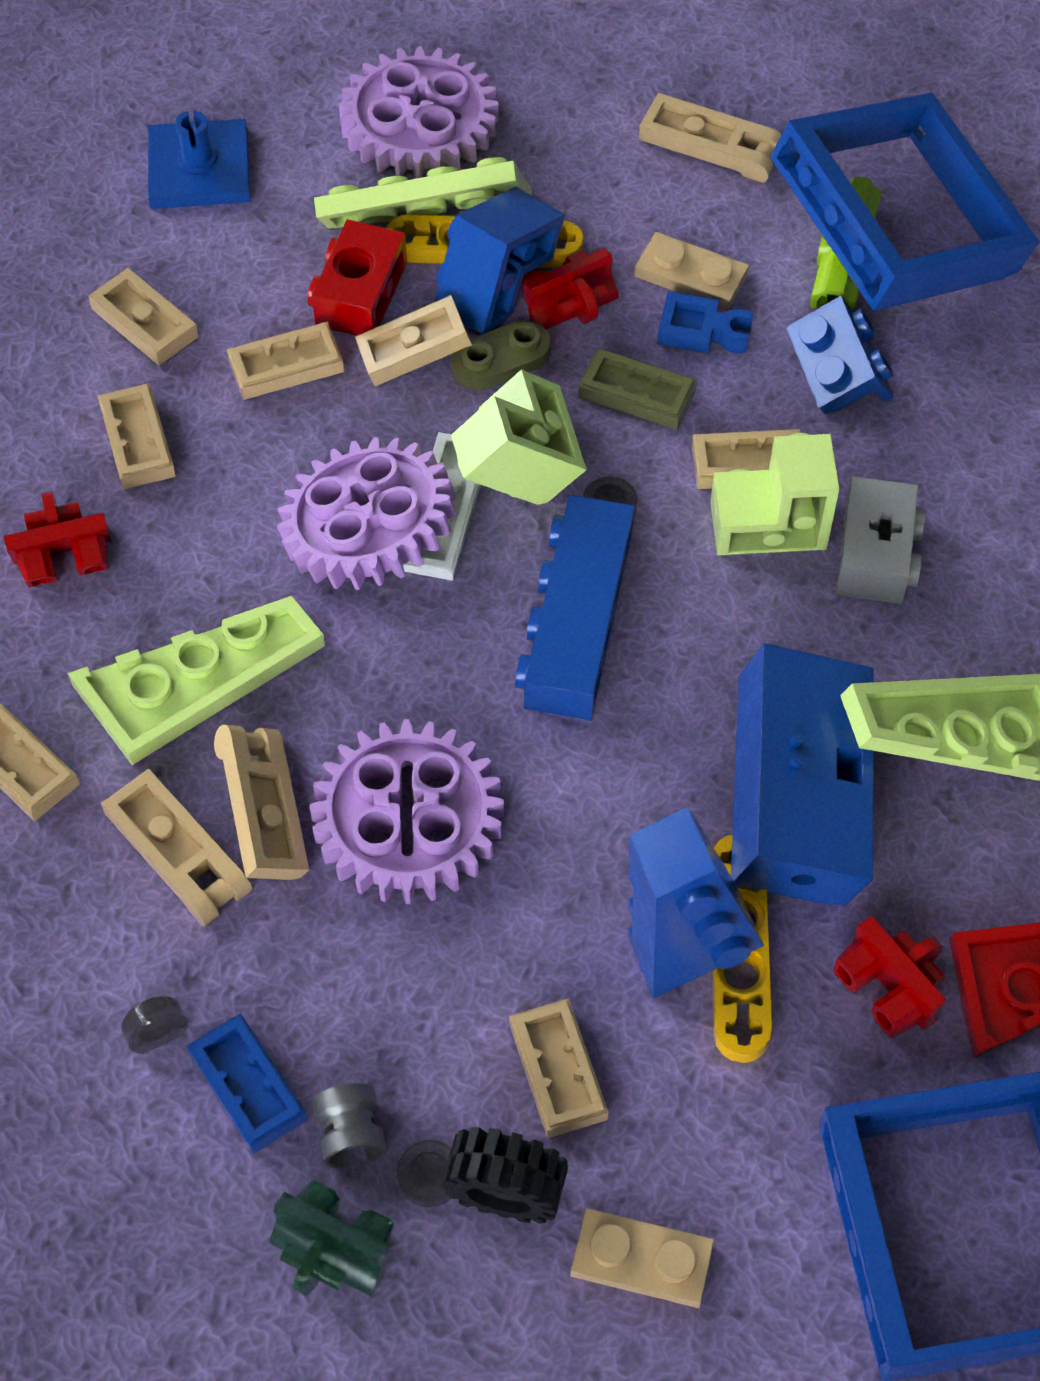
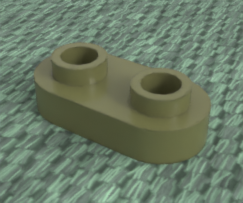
(501, 355)

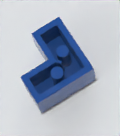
(492, 252)

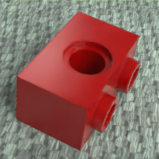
(358, 278)

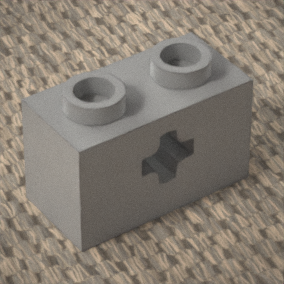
(879, 539)

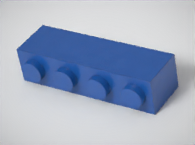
(577, 607)

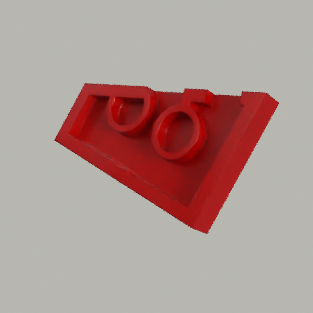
(998, 982)

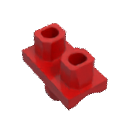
(570, 290)
(55, 532)
(904, 971)

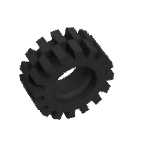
(505, 1175)

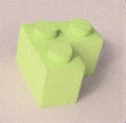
(521, 441)
(781, 506)

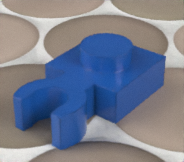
(695, 322)

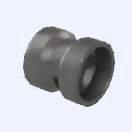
(348, 1122)

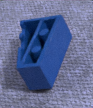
(684, 905)

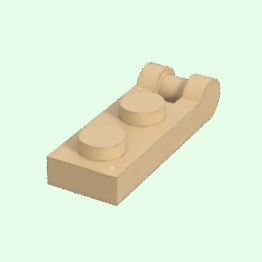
(710, 136)
(262, 802)
(175, 846)

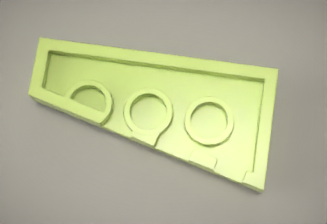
(420, 196)
(174, 688)
(952, 721)

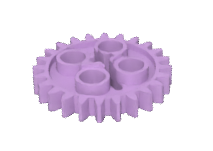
(418, 112)
(367, 513)
(351, 811)

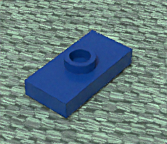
(247, 1083)

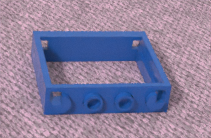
(855, 232)
(841, 1134)

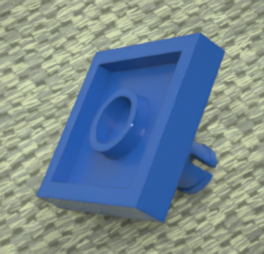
(198, 162)

